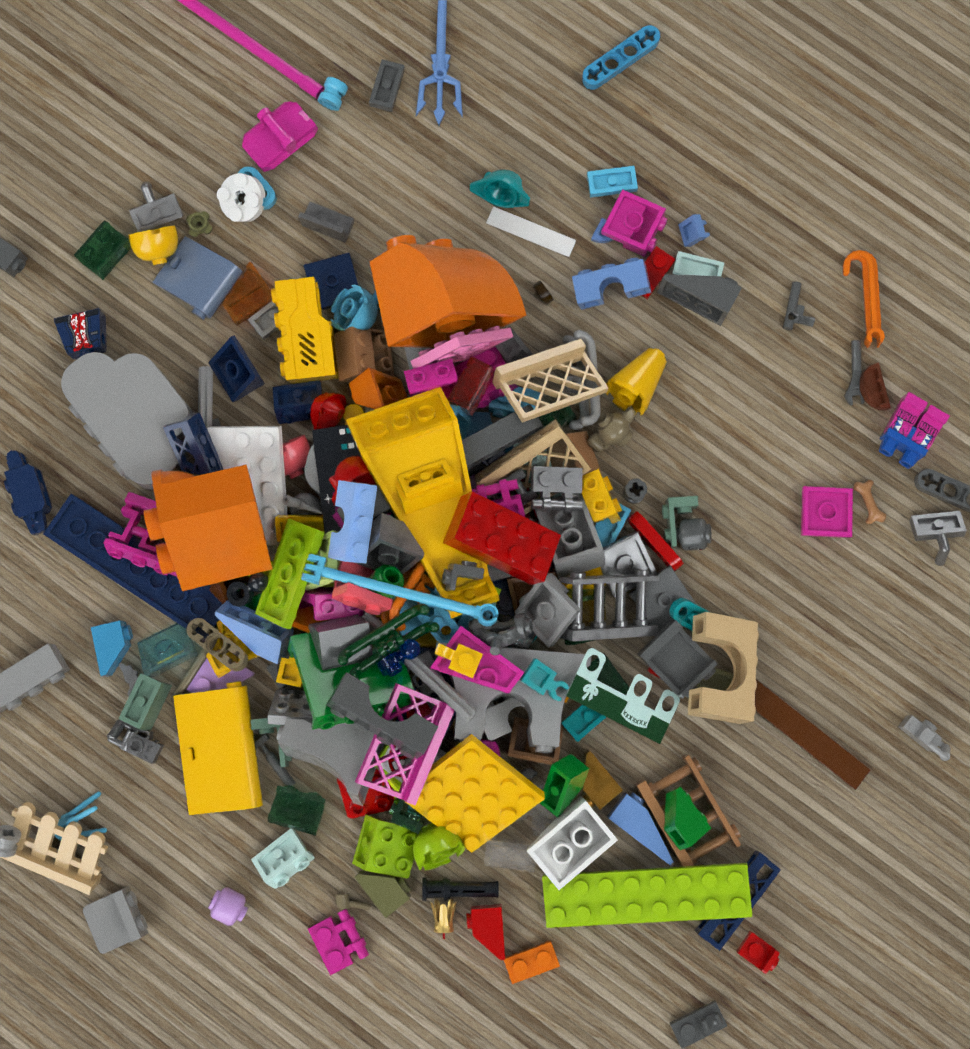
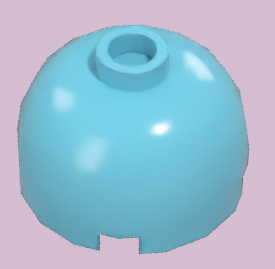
(354, 308)

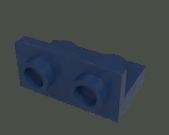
(294, 401)

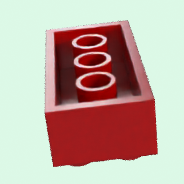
(502, 538)

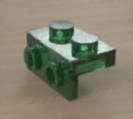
(103, 250)
(297, 809)

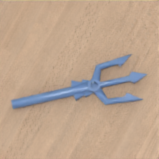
(440, 68)

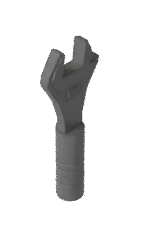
(854, 387)

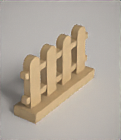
(58, 863)

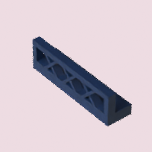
(196, 442)
(754, 865)

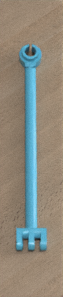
(321, 571)

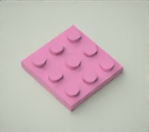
(462, 346)

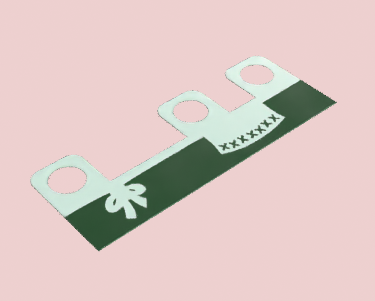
(621, 708)

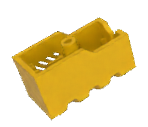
(303, 332)

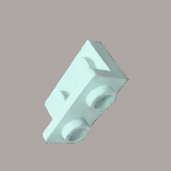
(282, 859)

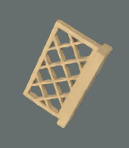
(538, 365)
(526, 452)

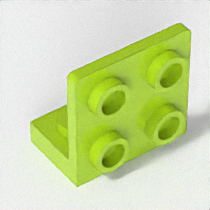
(385, 848)

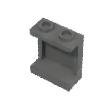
(677, 659)

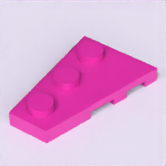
(492, 671)

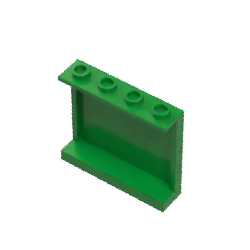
(321, 683)

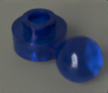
(393, 663)

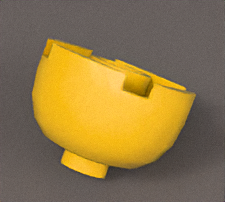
(155, 244)

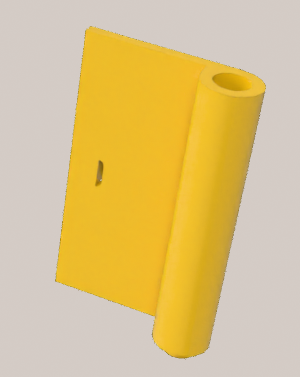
(218, 750)

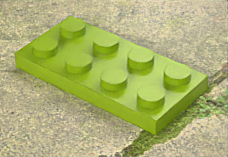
(285, 587)

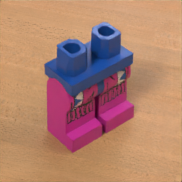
(908, 435)

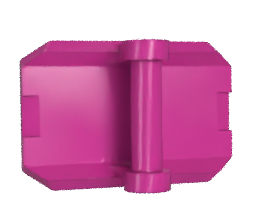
(278, 135)

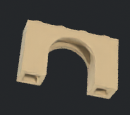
(739, 641)

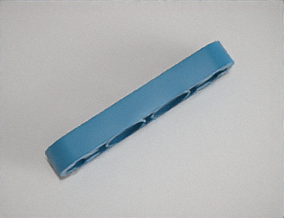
(622, 59)

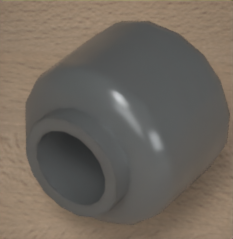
(694, 534)

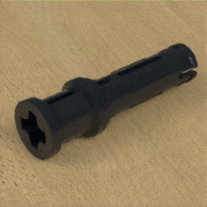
(447, 889)

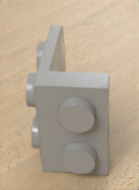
(115, 920)

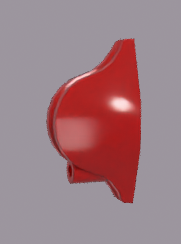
(352, 470)

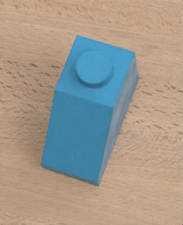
(111, 645)

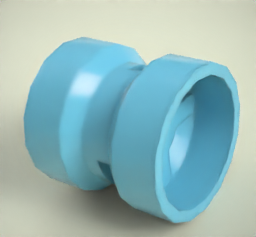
(332, 94)

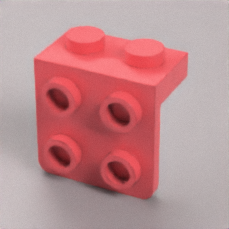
(358, 596)

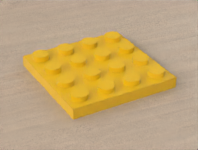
(475, 793)

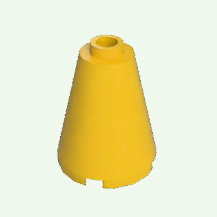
(637, 381)

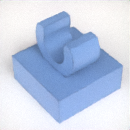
(693, 230)

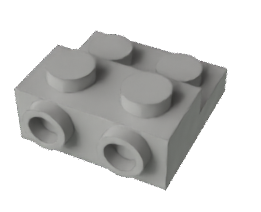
(549, 609)

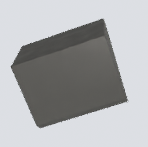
(335, 635)

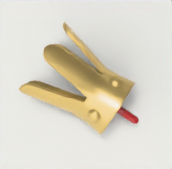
(443, 916)

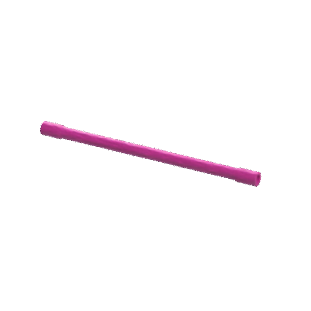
(304, 81)

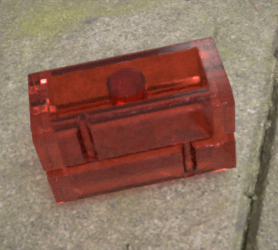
(471, 385)

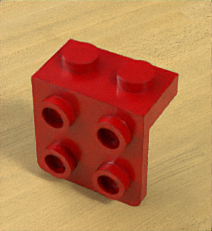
(374, 802)

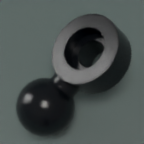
(256, 582)

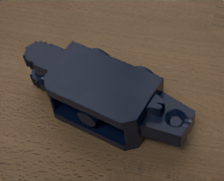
(28, 492)

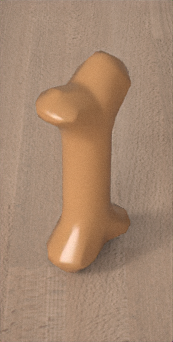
(874, 513)

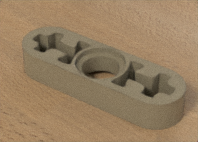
(220, 654)

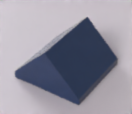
(235, 370)

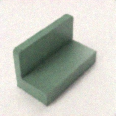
(145, 702)

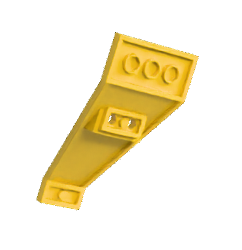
(422, 473)

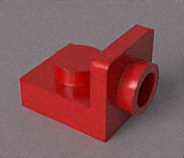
(758, 953)

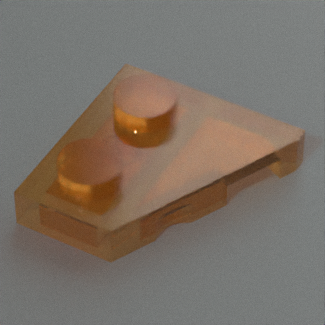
(248, 296)

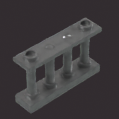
(619, 629)

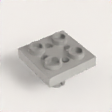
(289, 705)

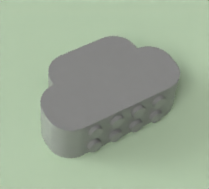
(126, 411)

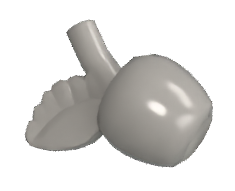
(303, 504)

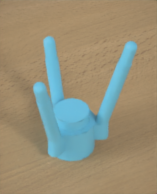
(69, 817)

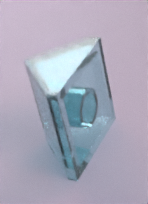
(166, 650)

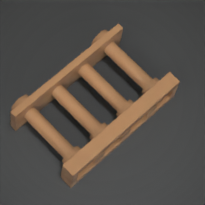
(650, 791)

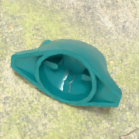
(501, 189)

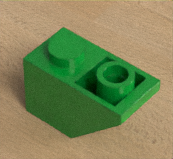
(683, 820)

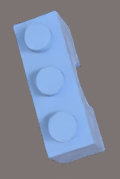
(353, 539)

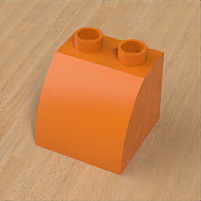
(440, 291)

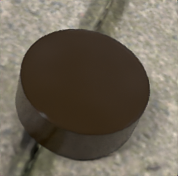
(543, 293)

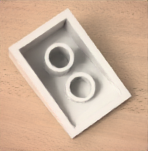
(571, 843)

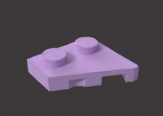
(207, 680)

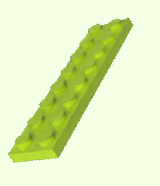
(649, 896)

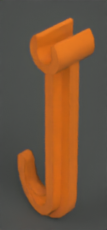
(871, 294)

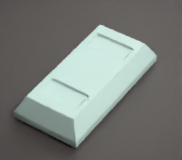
(695, 265)

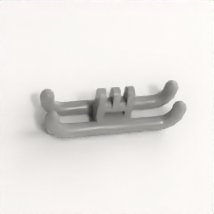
(584, 419)

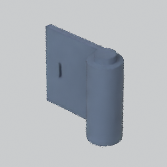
(198, 277)

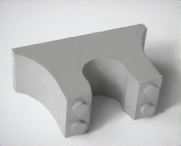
(543, 712)
(334, 749)

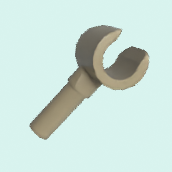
(344, 902)

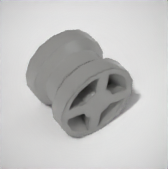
(8, 838)

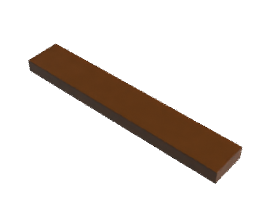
(809, 737)

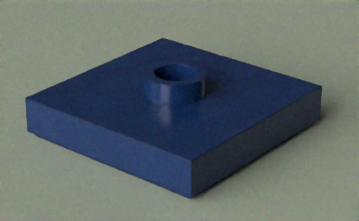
(332, 276)

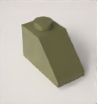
(384, 890)

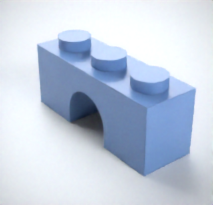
(591, 284)

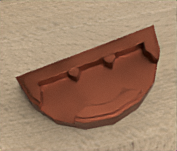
(873, 388)

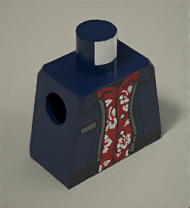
(83, 332)

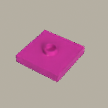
(827, 512)

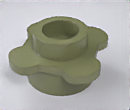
(195, 218)

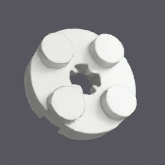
(229, 194)

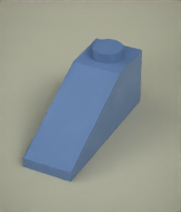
(256, 632)
(637, 822)

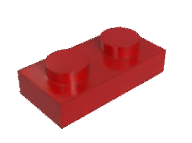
(657, 266)

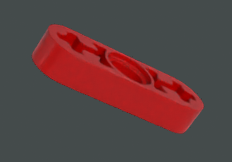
(655, 541)

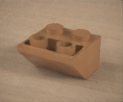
(362, 350)

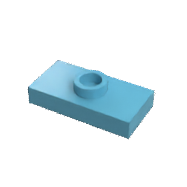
(607, 531)

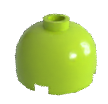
(435, 847)

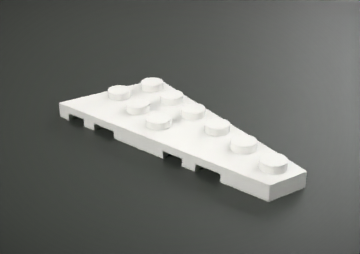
(263, 454)

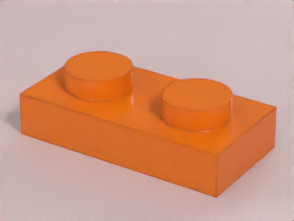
(531, 962)

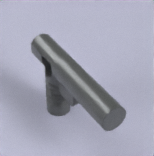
(796, 310)

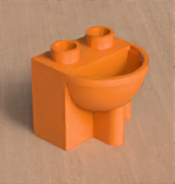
(207, 526)

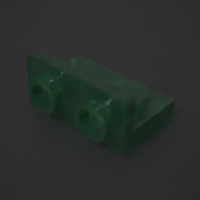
(410, 819)

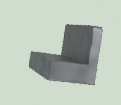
(326, 221)

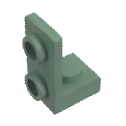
(683, 506)
(264, 727)

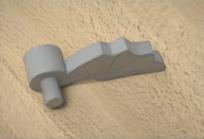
(129, 675)

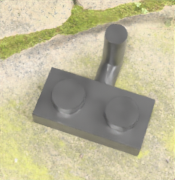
(155, 211)
(939, 527)

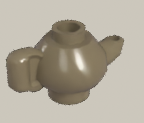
(612, 430)

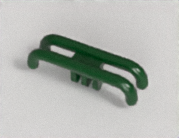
(386, 639)

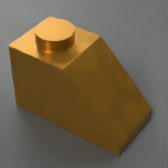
(599, 784)

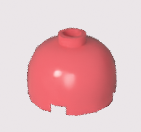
(295, 456)

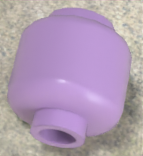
(228, 906)

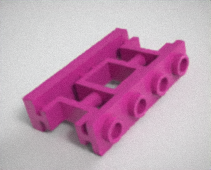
(117, 544)

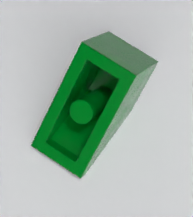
(563, 784)

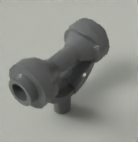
(509, 631)

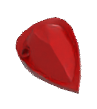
(327, 410)

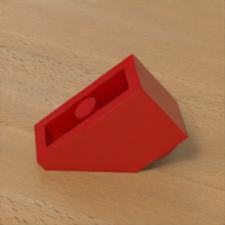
(487, 927)

